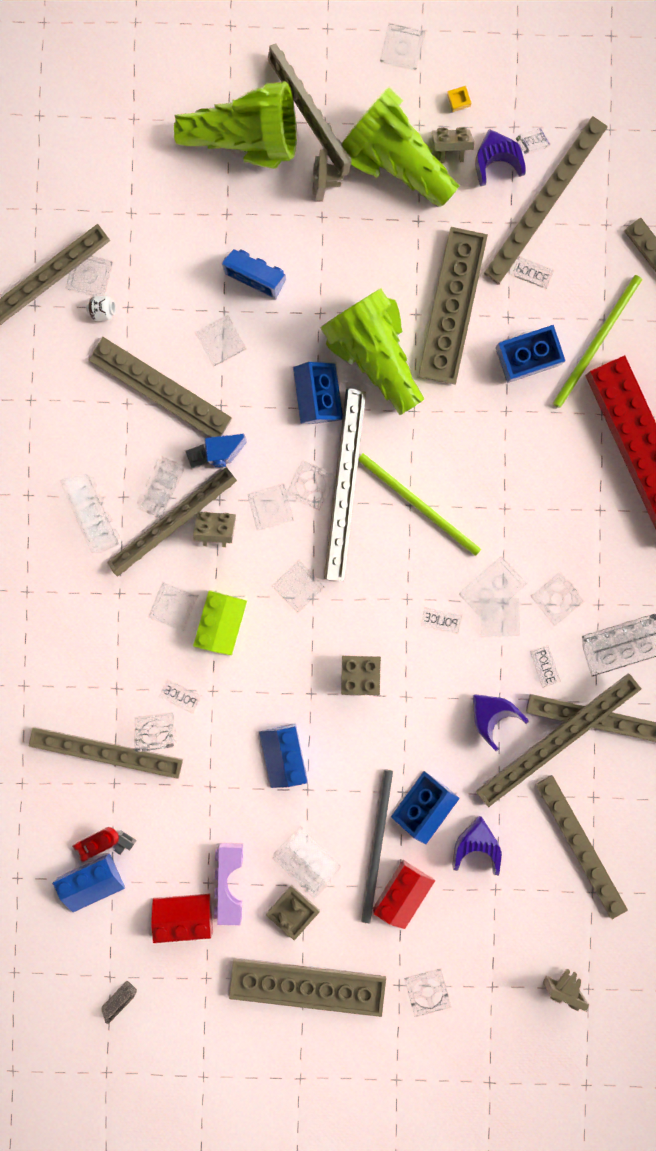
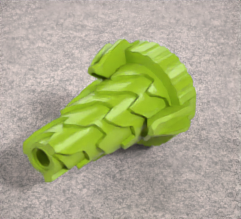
(255, 122)
(390, 142)
(370, 338)

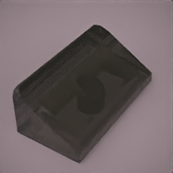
(118, 1001)

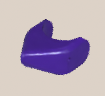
(498, 148)
(489, 711)
(478, 838)

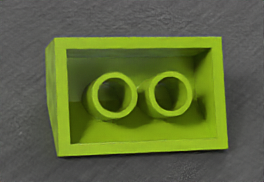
(220, 623)

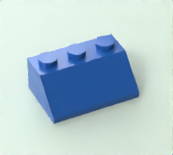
(254, 272)
(317, 392)
(283, 756)
(425, 807)
(89, 883)

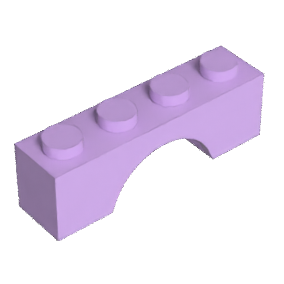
(229, 907)

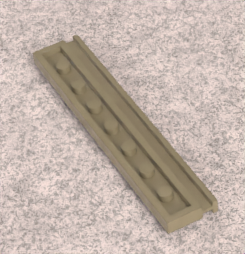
(160, 388)

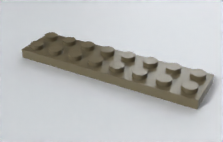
(453, 305)
(307, 987)

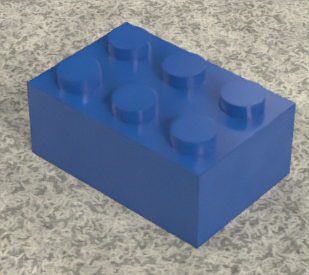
(530, 353)

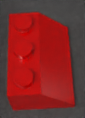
(403, 895)
(181, 918)

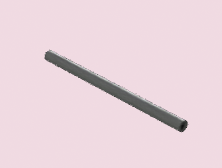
(377, 846)

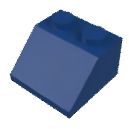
(224, 449)

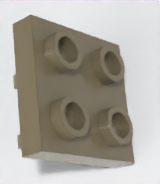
(452, 140)
(324, 175)
(214, 528)
(360, 675)
(292, 912)
(567, 990)

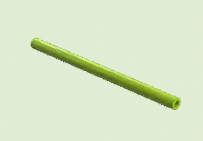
(597, 341)
(419, 504)

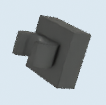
(197, 456)
(124, 841)

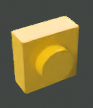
(459, 98)

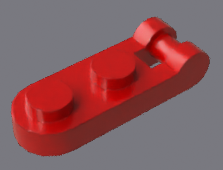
(96, 843)

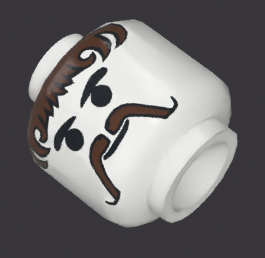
(101, 308)

